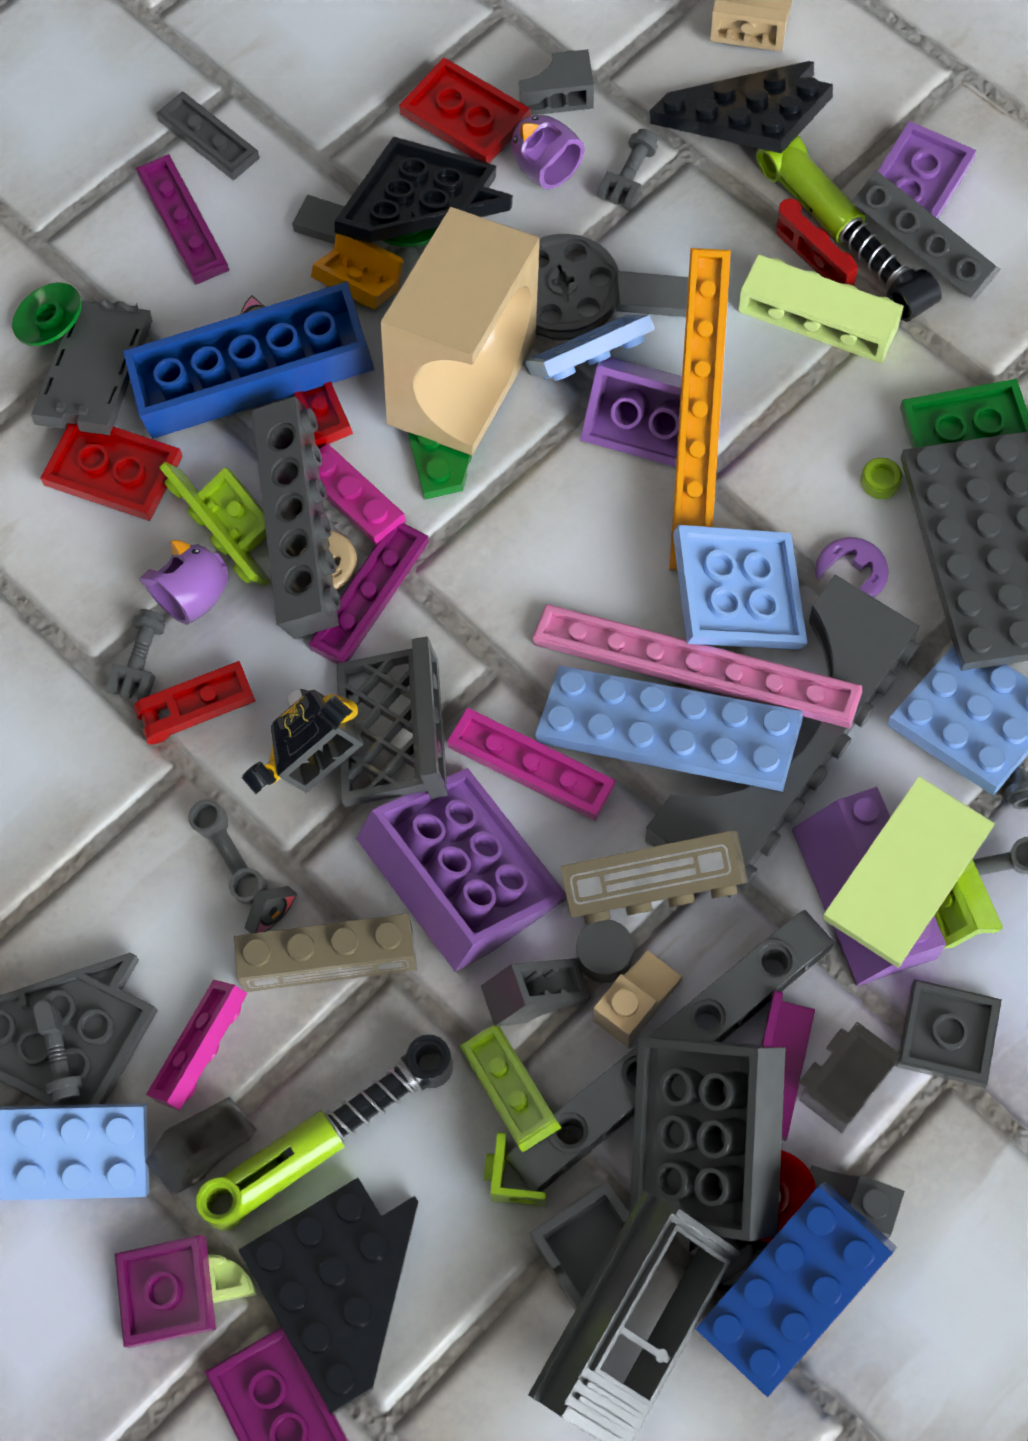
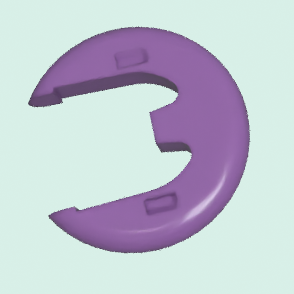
(865, 555)

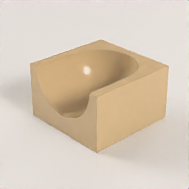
(460, 330)

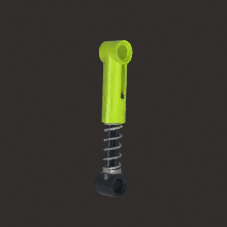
(845, 223)
(319, 1137)

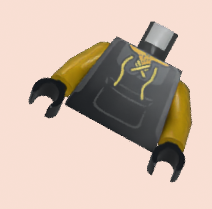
(307, 741)

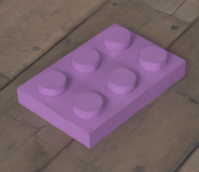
(927, 166)

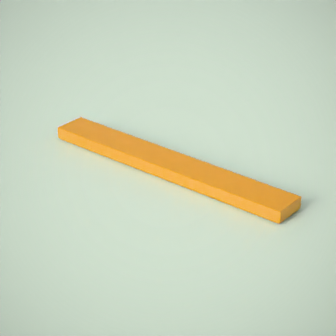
(700, 390)

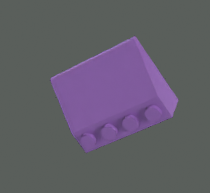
(460, 868)

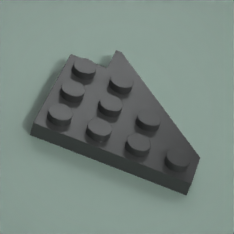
(99, 1025)

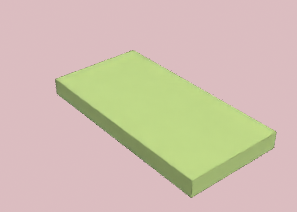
(908, 871)

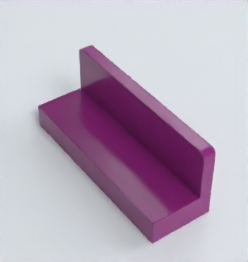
(789, 1027)

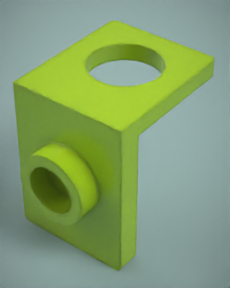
(494, 1172)

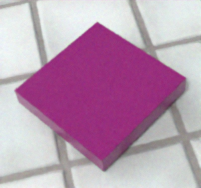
(165, 1291)

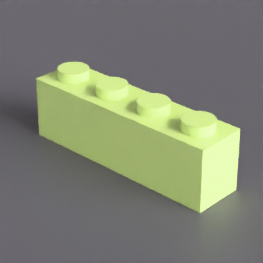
(820, 308)

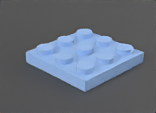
(739, 588)
(969, 719)

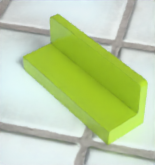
(967, 910)

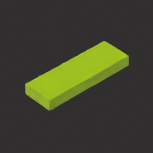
(510, 1087)

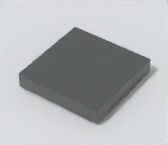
(949, 1033)

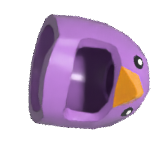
(546, 150)
(188, 582)

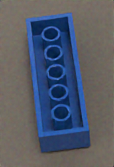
(248, 360)

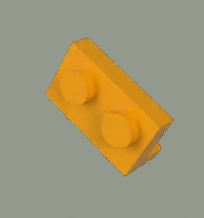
(368, 269)

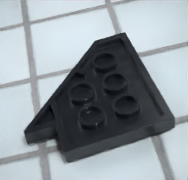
(749, 110)
(413, 191)

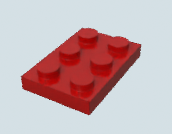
(464, 111)
(111, 469)

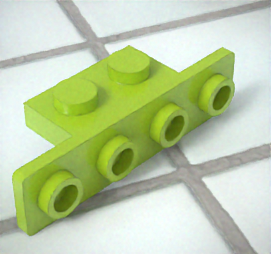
(228, 513)

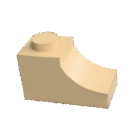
(635, 998)

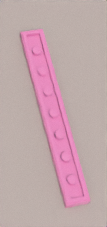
(698, 665)

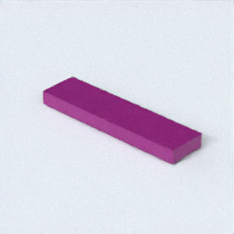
(182, 219)
(370, 593)

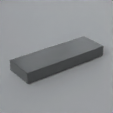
(208, 135)

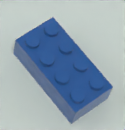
(796, 1288)

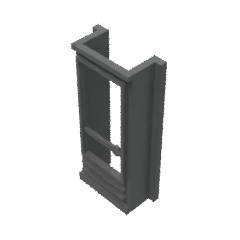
(572, 1375)

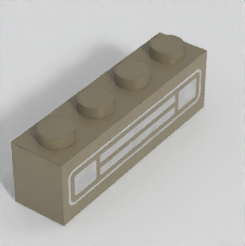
(653, 875)
(325, 952)

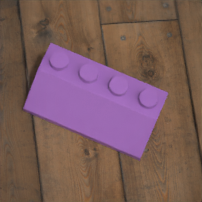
(832, 848)

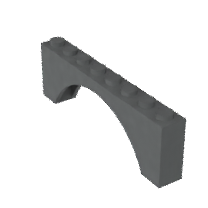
(861, 646)

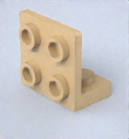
(751, 23)

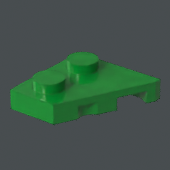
(438, 467)

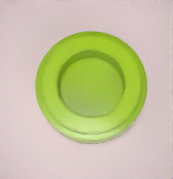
(881, 478)

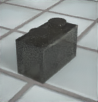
(848, 1076)

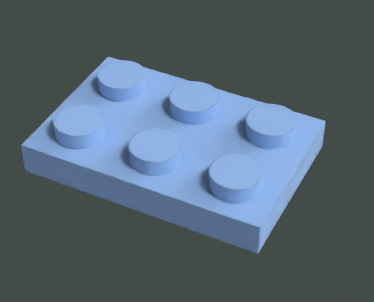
(590, 346)

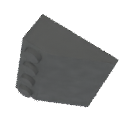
(710, 1132)

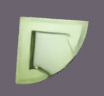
(229, 1279)

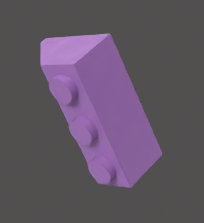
(634, 410)

